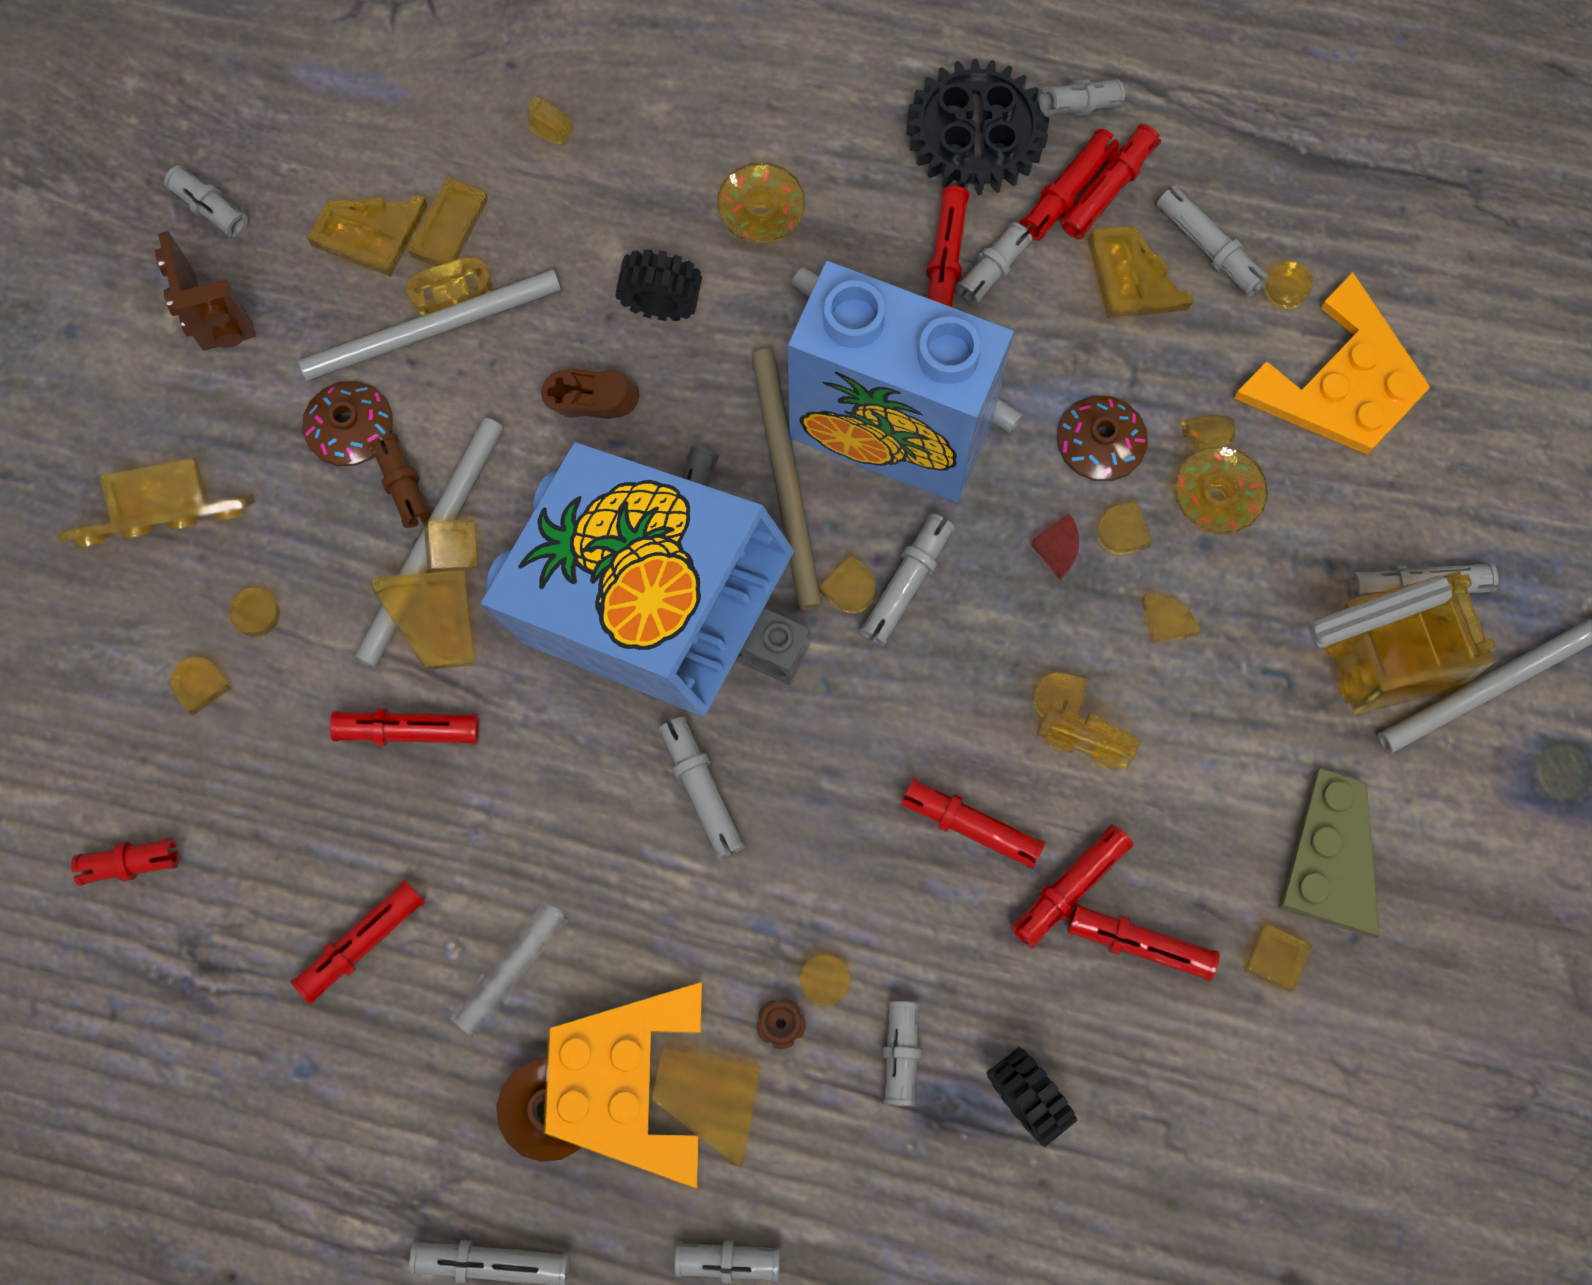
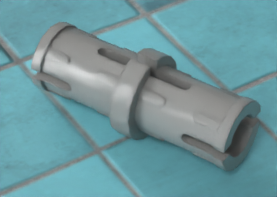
(1082, 97)
(206, 201)
(993, 263)
(902, 1054)
(727, 1261)

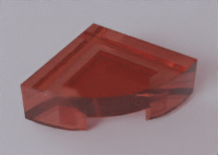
(1059, 545)

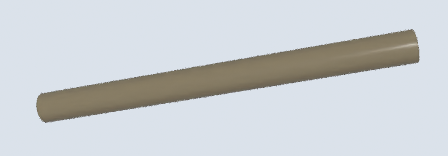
(786, 480)

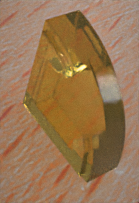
(1168, 618)

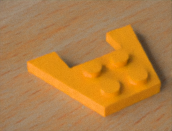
(1358, 391)
(603, 1078)

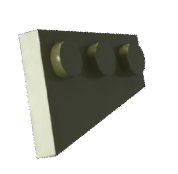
(1333, 857)

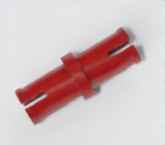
(125, 861)

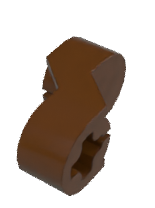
(609, 393)

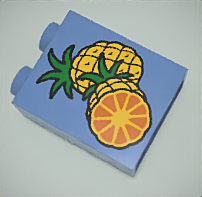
(894, 381)
(638, 576)

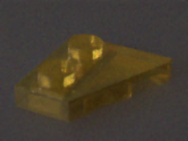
(368, 230)
(1132, 276)
(430, 616)
(1093, 736)
(709, 1098)

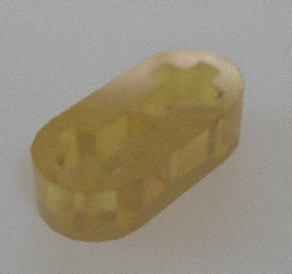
(448, 284)

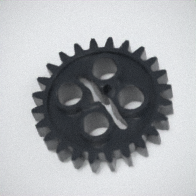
(1017, 125)

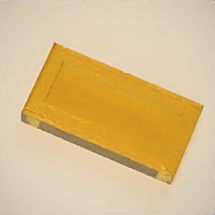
(448, 223)

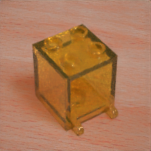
(1415, 654)

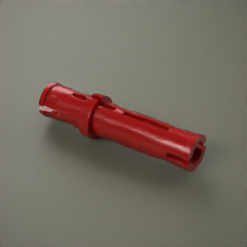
(1121, 168)
(1059, 196)
(952, 209)
(403, 727)
(972, 823)
(1059, 898)
(357, 942)
(1143, 942)

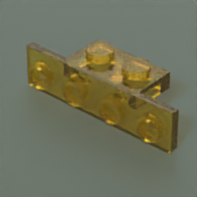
(153, 496)

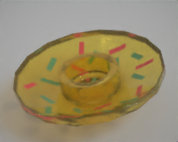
(756, 187)
(1233, 475)

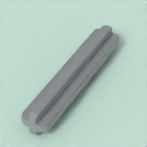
(1380, 611)

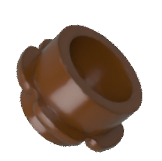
(784, 1010)

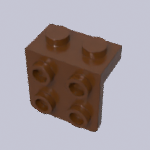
(206, 311)

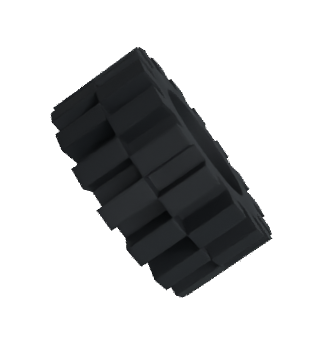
(658, 285)
(1032, 1096)

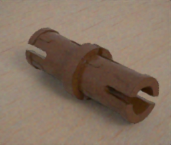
(400, 480)

